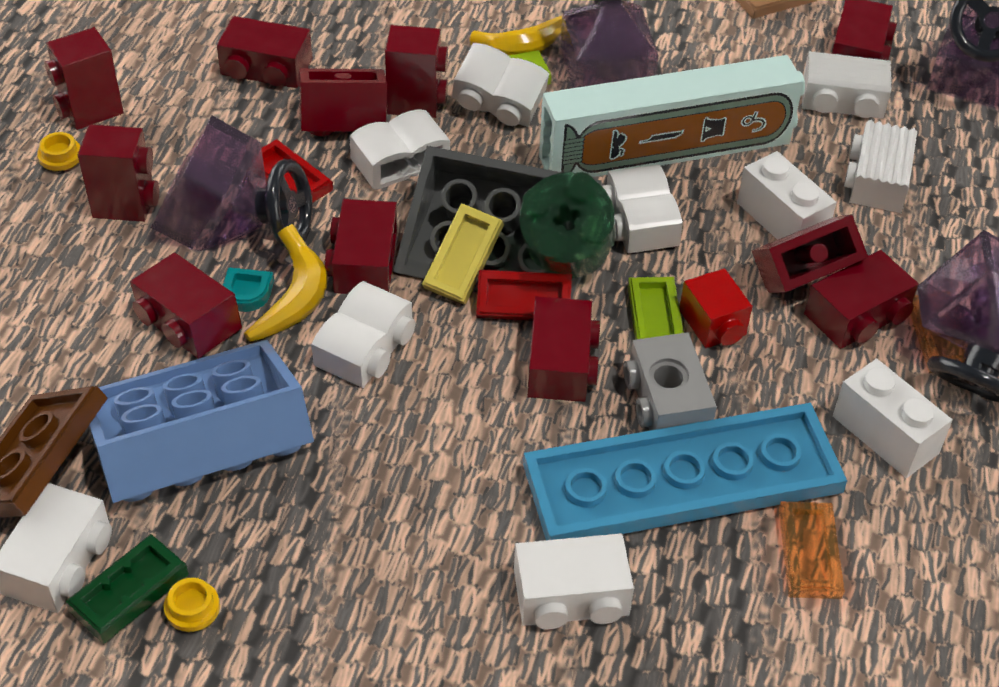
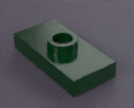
(127, 588)

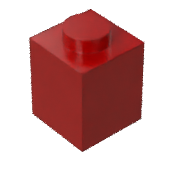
(715, 308)

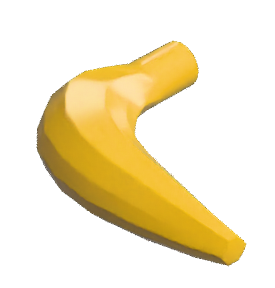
(522, 40)
(302, 295)

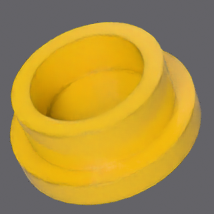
(58, 151)
(191, 605)

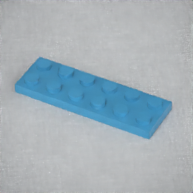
(683, 473)

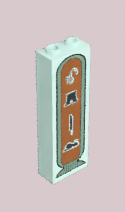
(671, 117)

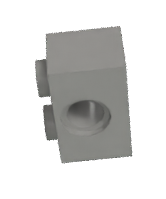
(668, 382)

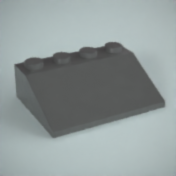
(480, 183)

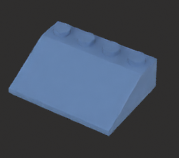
(198, 420)

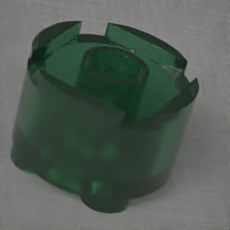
(563, 199)

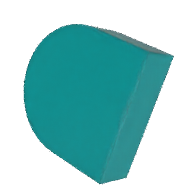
(250, 287)

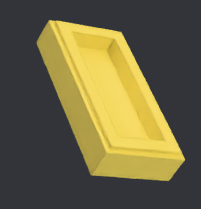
(463, 254)

